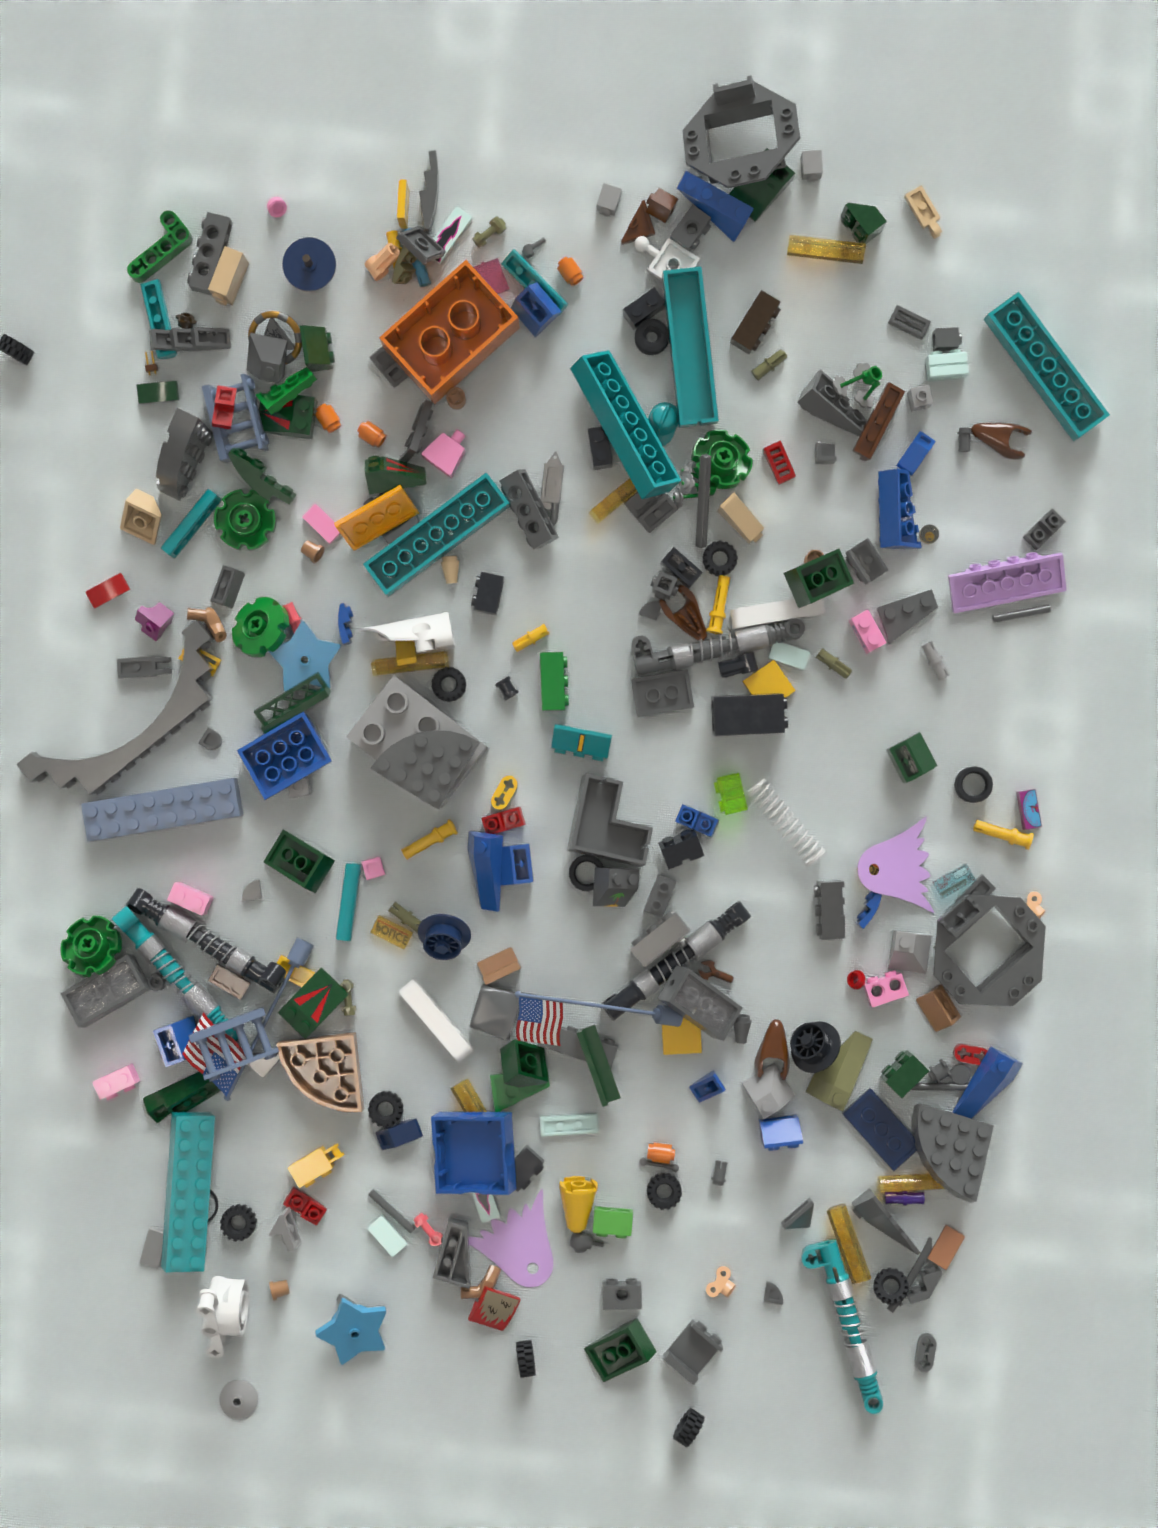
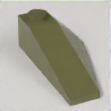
(837, 1081)

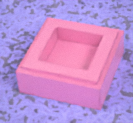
(373, 868)

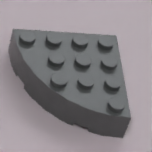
(181, 453)
(427, 763)
(952, 1149)

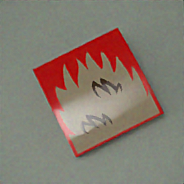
(494, 1308)

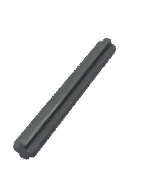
(703, 501)

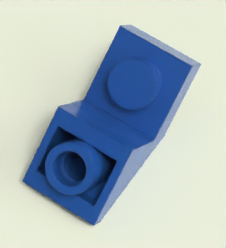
(916, 453)

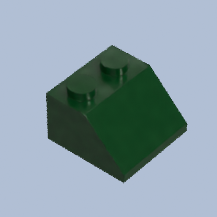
(316, 348)
(523, 1064)

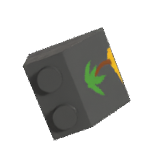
(614, 886)

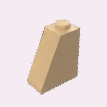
(741, 518)

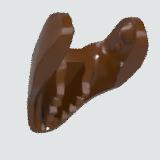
(998, 435)
(687, 617)
(773, 1046)

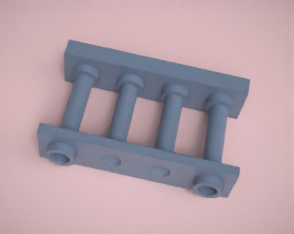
(221, 434)
(237, 1024)

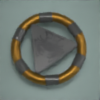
(276, 331)

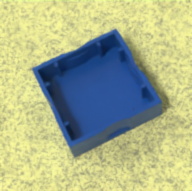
(474, 1152)

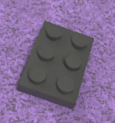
(662, 693)

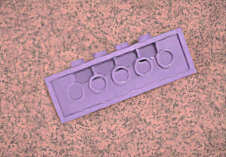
(1007, 581)

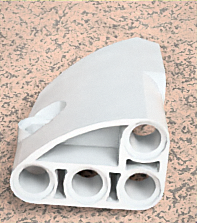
(419, 630)

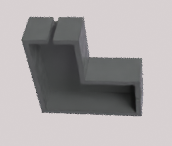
(598, 831)

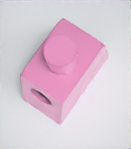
(446, 452)

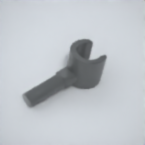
(528, 249)

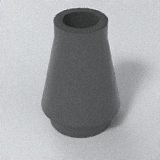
(741, 1028)

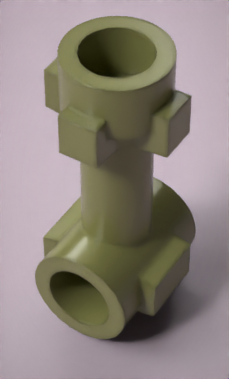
(497, 225)
(348, 1009)

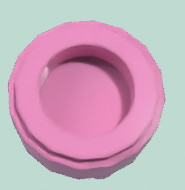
(276, 207)

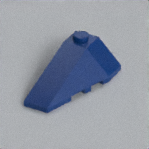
(991, 1077)

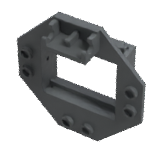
(732, 105)
(1010, 980)

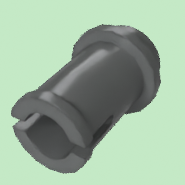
(964, 439)
(719, 1174)

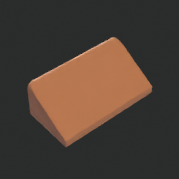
(946, 1247)

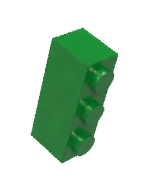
(553, 681)

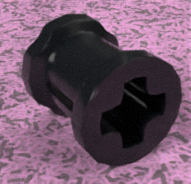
(507, 688)

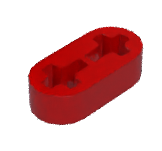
(970, 1049)

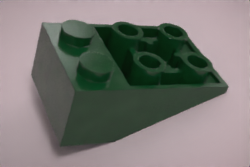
(763, 193)

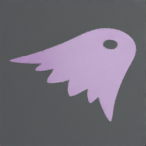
(898, 867)
(519, 1244)

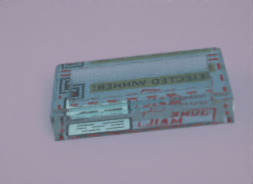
(953, 880)

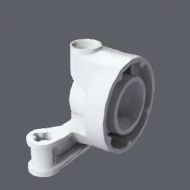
(224, 1311)

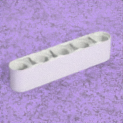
(774, 613)
(436, 1020)

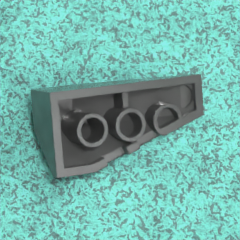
(875, 1213)

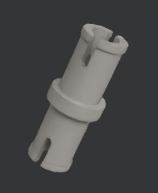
(935, 660)

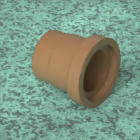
(312, 551)
(279, 1289)

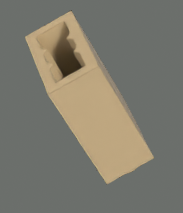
(228, 276)

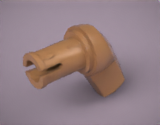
(212, 622)
(489, 1280)

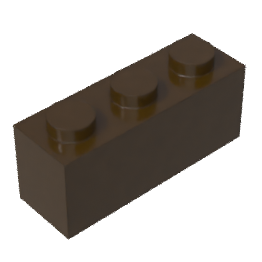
(756, 322)

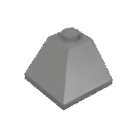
(909, 951)
(769, 1091)

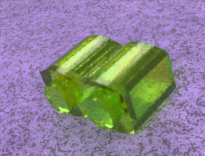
(731, 794)

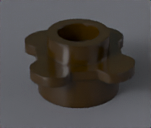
(186, 320)

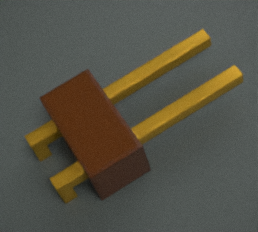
(152, 367)

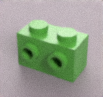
(612, 1221)

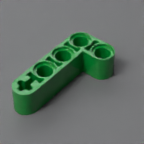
(156, 249)

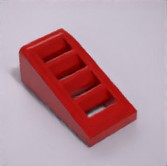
(778, 445)

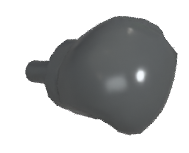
(581, 1242)

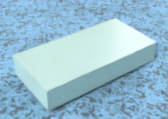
(789, 655)
(387, 1235)

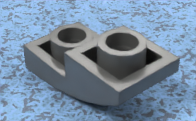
(1044, 529)

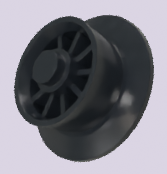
(815, 1046)

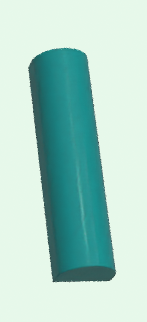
(527, 275)
(157, 312)
(191, 523)
(348, 901)

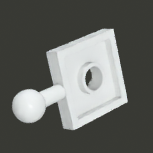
(669, 252)

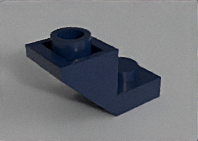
(399, 1134)

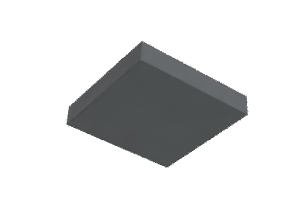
(421, 244)

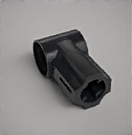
(742, 664)

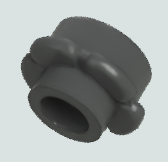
(152, 982)

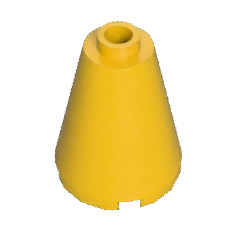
(577, 1201)

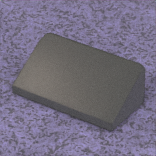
(227, 586)

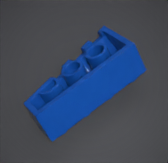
(725, 210)
(896, 511)

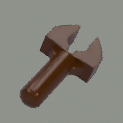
(714, 972)

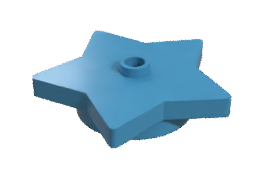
(305, 644)
(353, 1330)

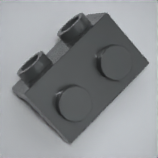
(866, 561)

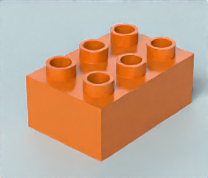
(450, 332)

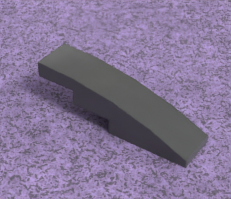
(430, 196)
(190, 339)

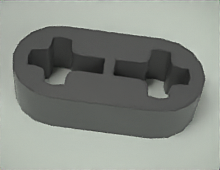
(930, 1353)

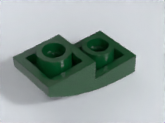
(157, 392)

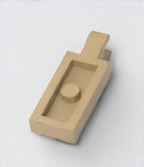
(924, 210)

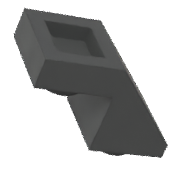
(930, 1278)

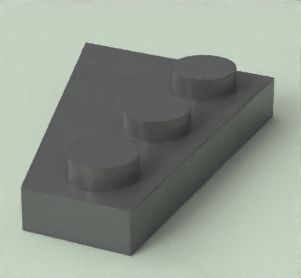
(420, 429)
(905, 613)

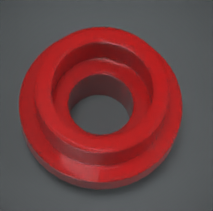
(852, 979)

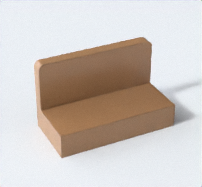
(499, 965)
(938, 1008)

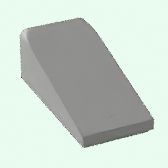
(152, 1248)

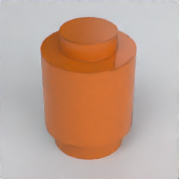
(570, 271)
(328, 418)
(371, 434)
(661, 1153)

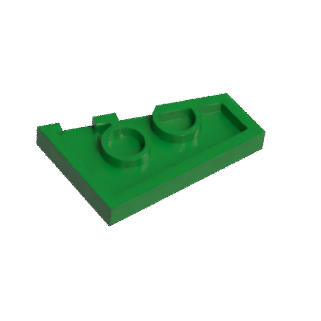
(288, 391)

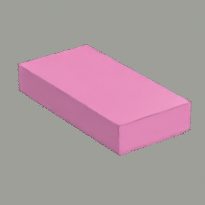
(321, 523)

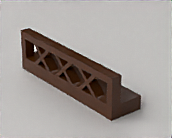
(878, 421)

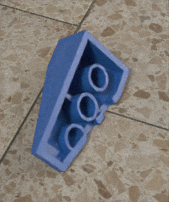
(486, 864)

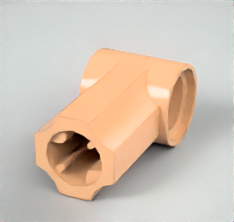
(379, 263)

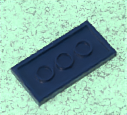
(881, 1129)

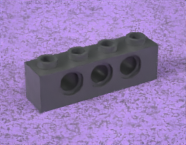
(210, 224)
(529, 497)

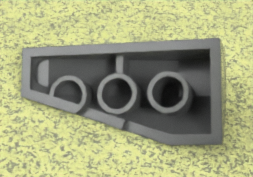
(824, 402)

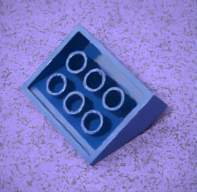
(284, 755)

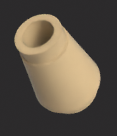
(450, 568)

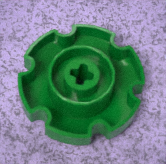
(728, 459)
(240, 533)
(260, 627)
(91, 946)

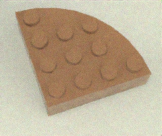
(325, 1069)

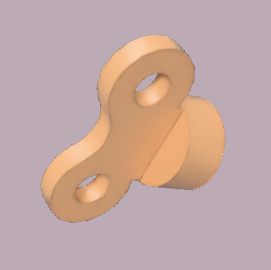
(1034, 905)
(721, 1284)

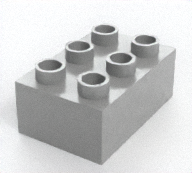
(401, 713)

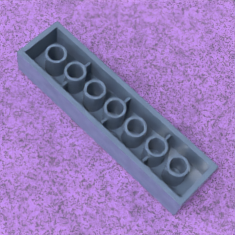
(162, 809)

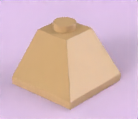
(141, 516)

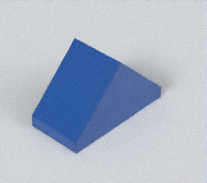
(707, 1087)

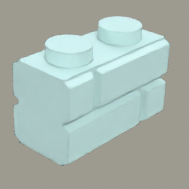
(946, 366)

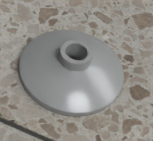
(242, 1390)

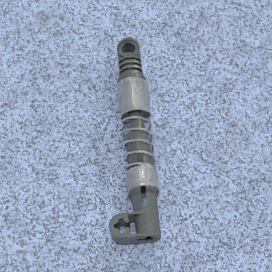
(743, 642)

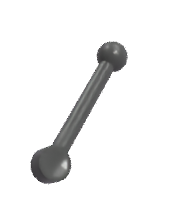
(643, 1162)

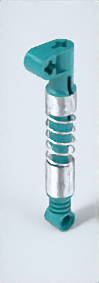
(154, 953)
(858, 1349)

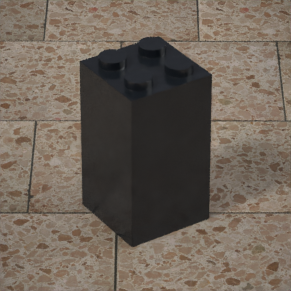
(748, 714)

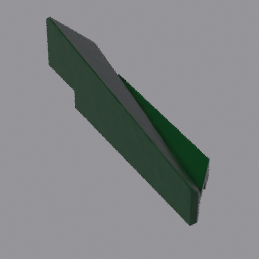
(179, 1096)

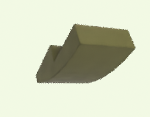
(403, 268)

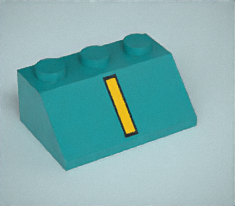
(581, 742)

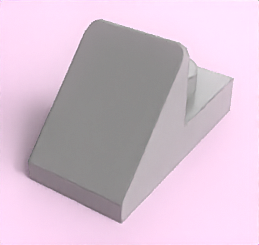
(286, 1226)

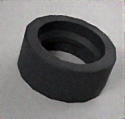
(959, 787)
(572, 871)

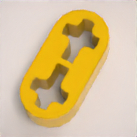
(508, 795)

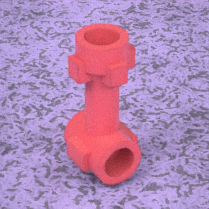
(435, 1236)

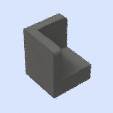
(825, 453)

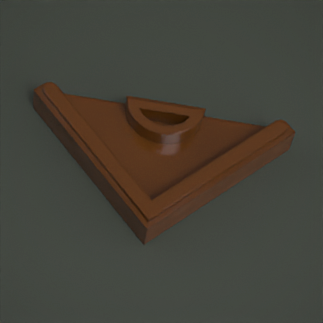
(639, 226)

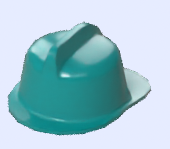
(664, 421)

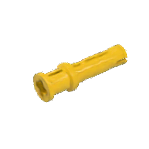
(717, 614)
(437, 835)
(1012, 836)

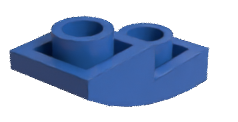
(344, 618)
(697, 820)
(872, 903)

